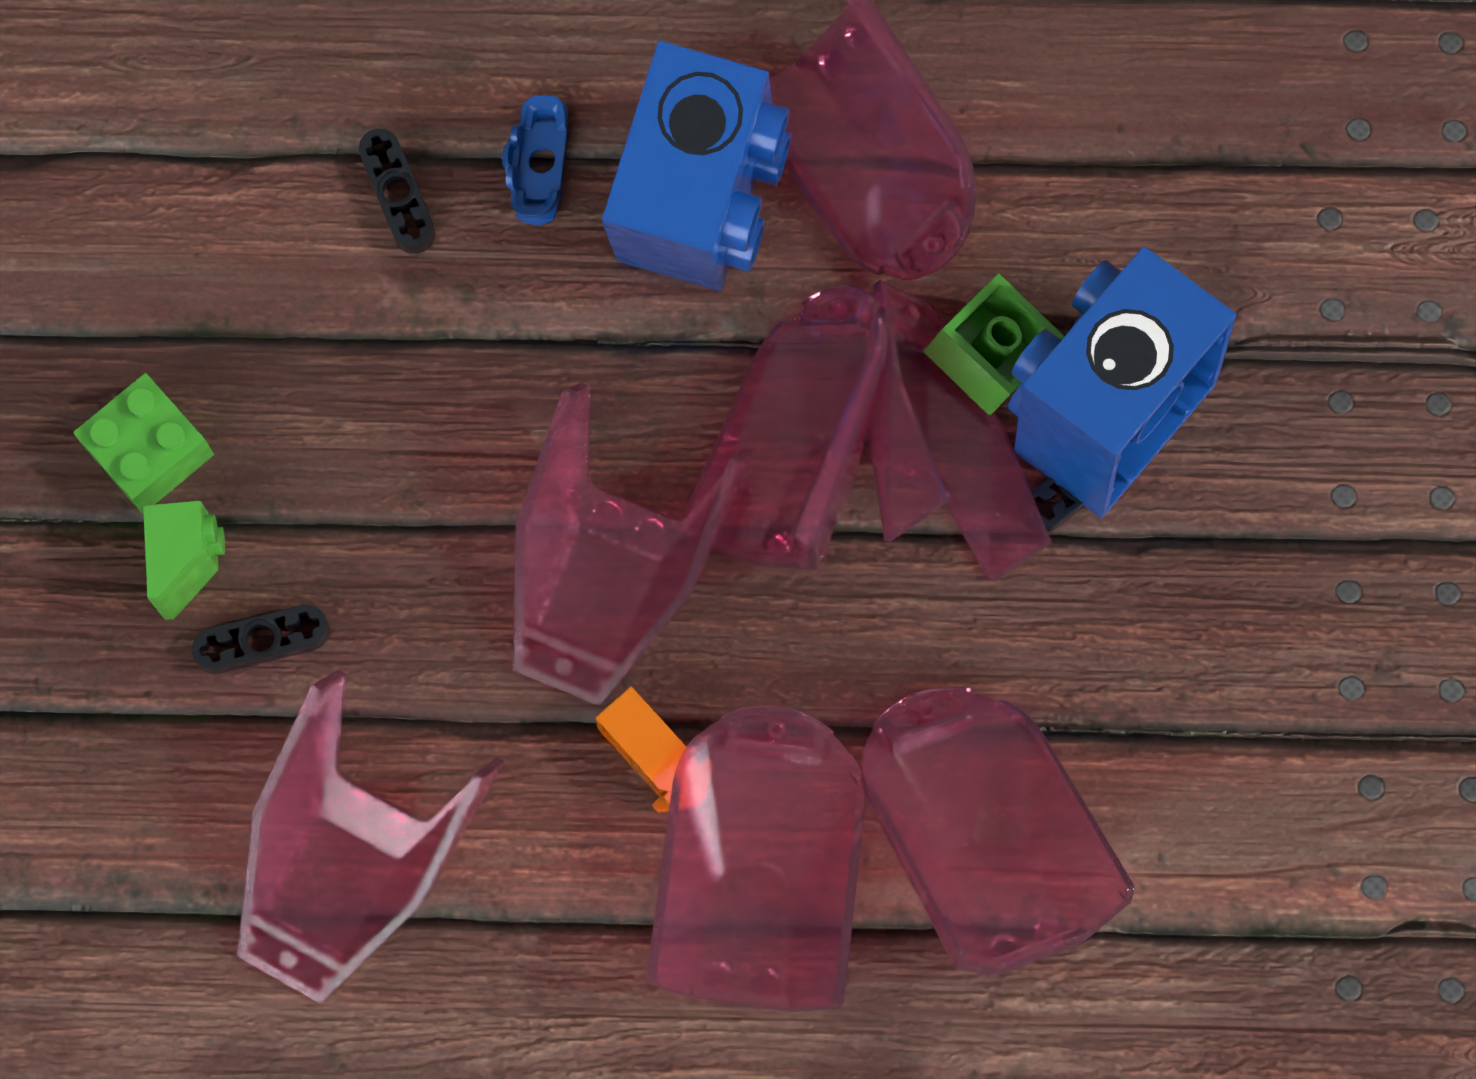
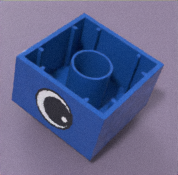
(1121, 374)

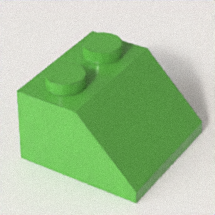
(179, 553)

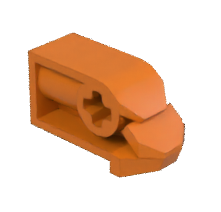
(643, 743)

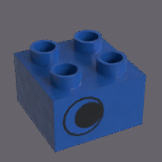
(692, 167)

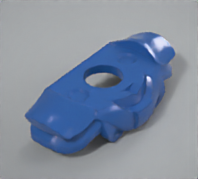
(540, 128)

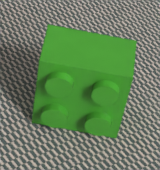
(986, 341)
(144, 443)

